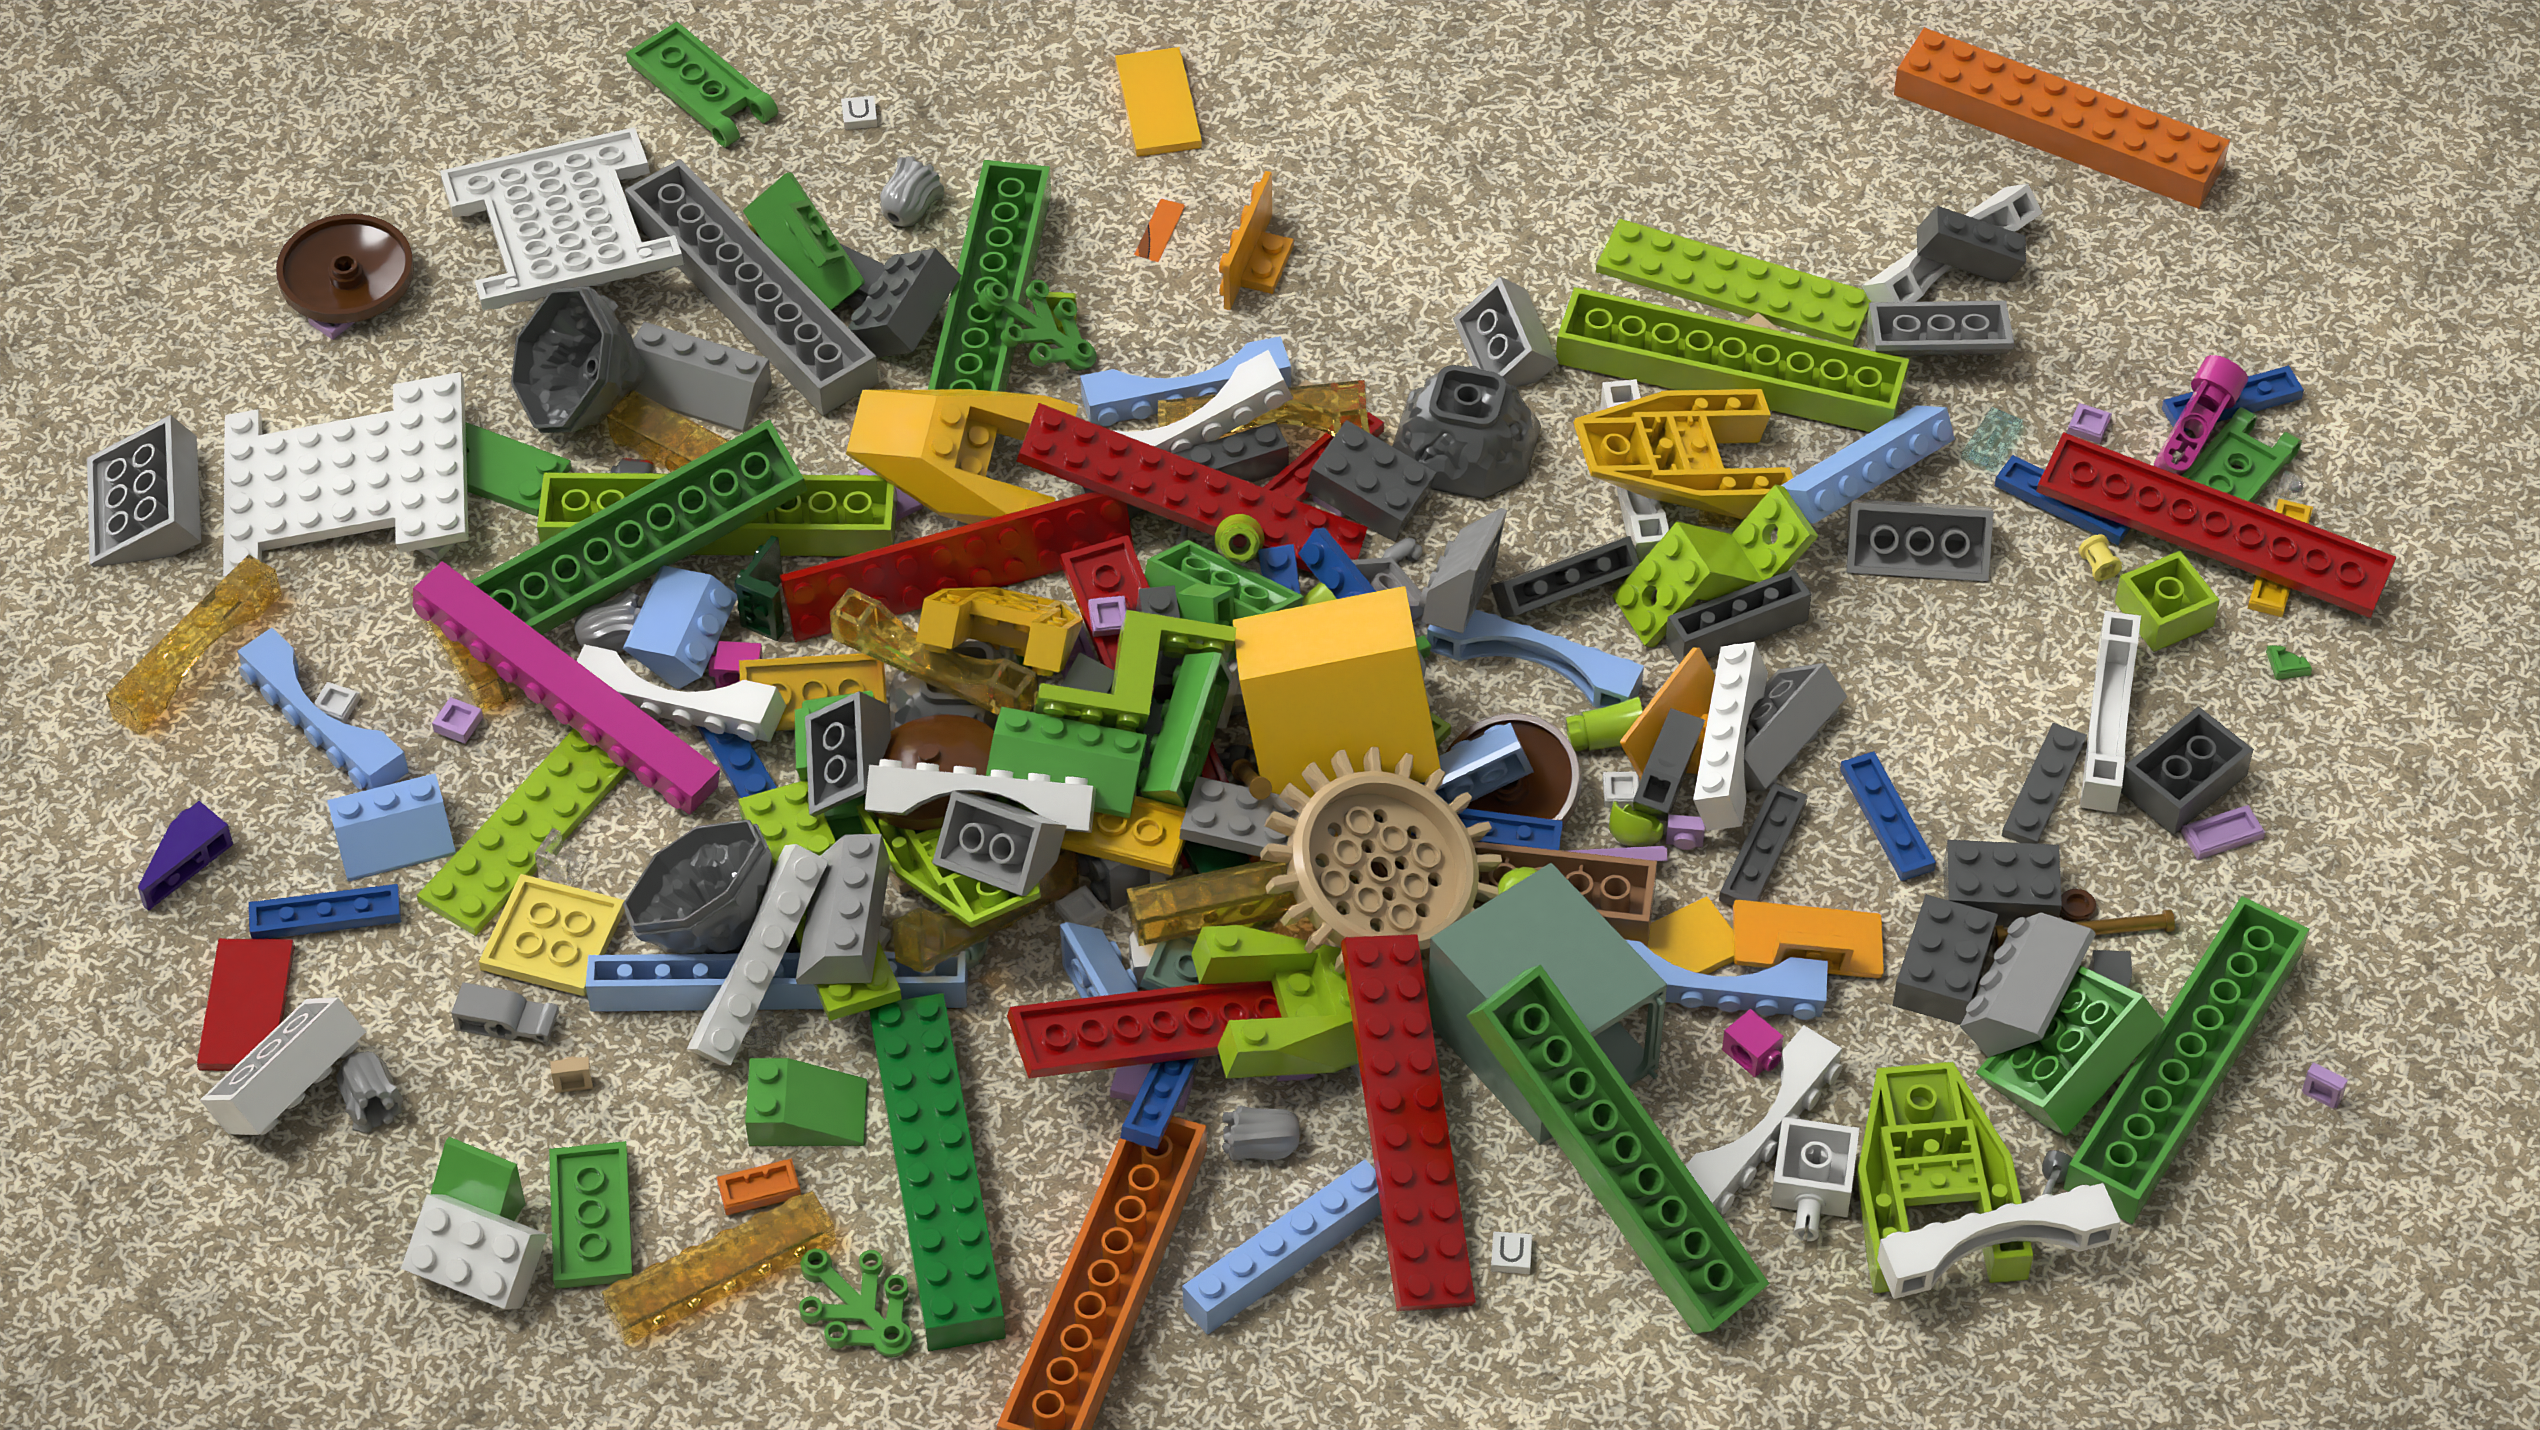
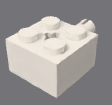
(1814, 1171)

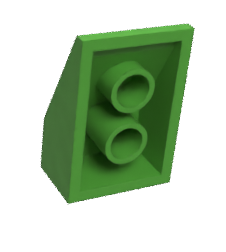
(803, 1105)

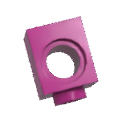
(725, 663)
(1753, 1043)

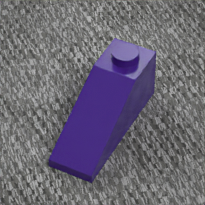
(185, 849)

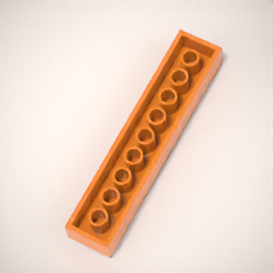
(2061, 117)
(1105, 1282)

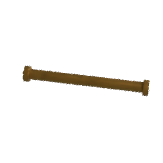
(1258, 786)
(2115, 925)

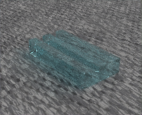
(1982, 458)

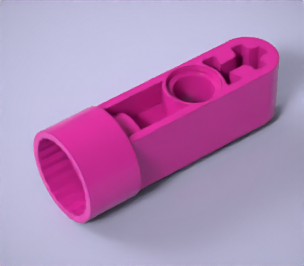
(2215, 388)

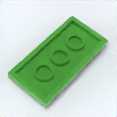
(590, 1214)

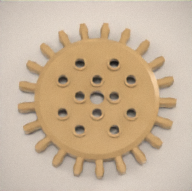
(1348, 805)

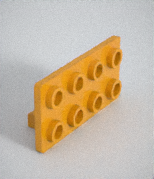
(1254, 255)
(1687, 691)
(1774, 932)

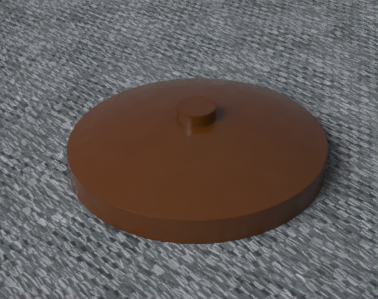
(345, 268)
(942, 741)
(1557, 775)

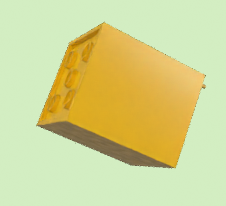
(1335, 682)

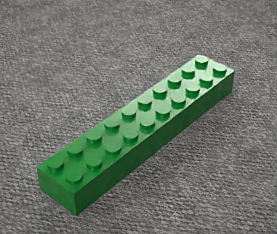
(937, 1173)

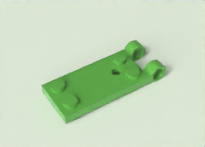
(690, 72)
(2236, 447)
(508, 469)

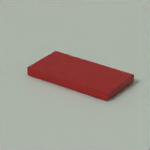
(244, 999)

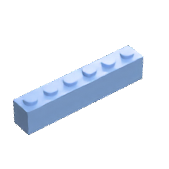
(1870, 461)
(1283, 1248)

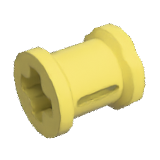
(2100, 557)

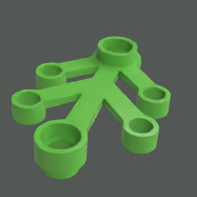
(1072, 349)
(857, 1306)

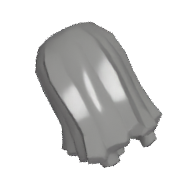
(910, 192)
(608, 623)
(368, 1091)
(1260, 1133)

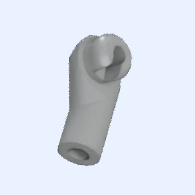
(1404, 548)

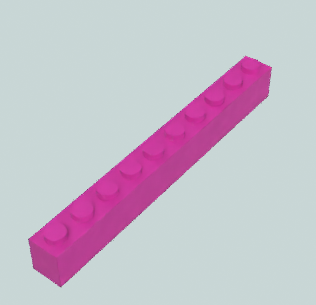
(565, 688)

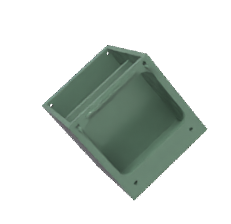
(1585, 957)

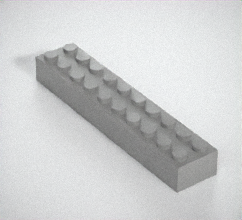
(754, 288)

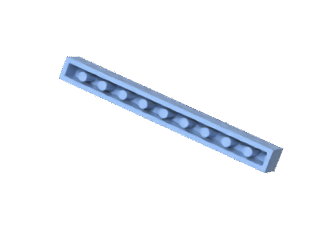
(694, 980)

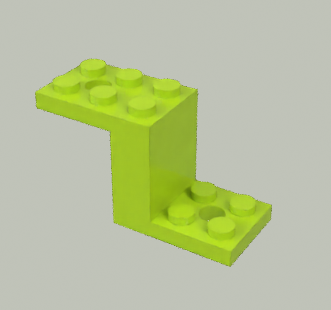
(1711, 563)
(1135, 670)

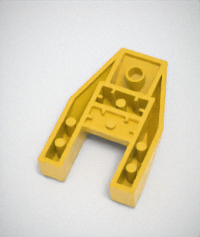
(941, 446)
(1669, 450)
(1031, 624)

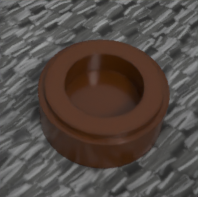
(2077, 905)

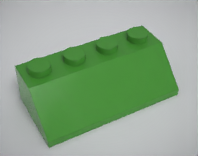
(1194, 564)
(1186, 728)
(1071, 748)

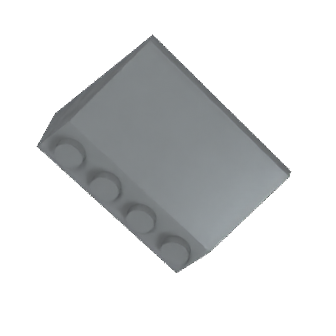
(144, 496)

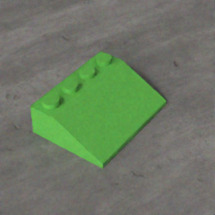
(2081, 1053)

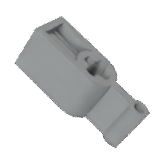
(502, 1014)

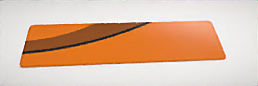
(1159, 230)

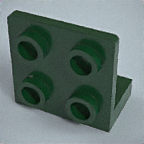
(758, 592)

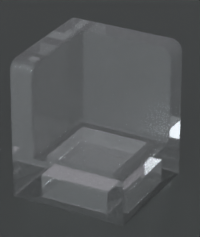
(559, 863)

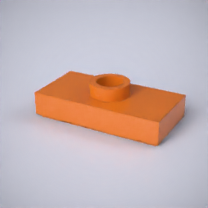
(758, 1186)

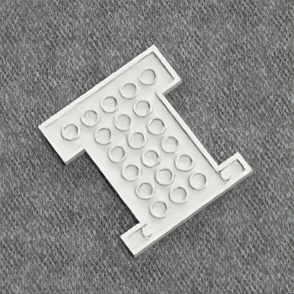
(560, 217)
(350, 475)

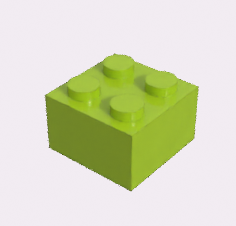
(2169, 599)

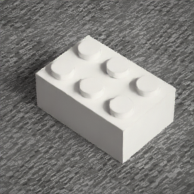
(474, 1251)

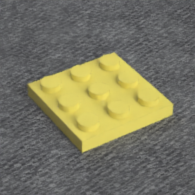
(550, 933)

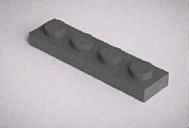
(2044, 785)
(1763, 845)

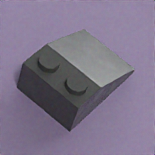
(842, 746)

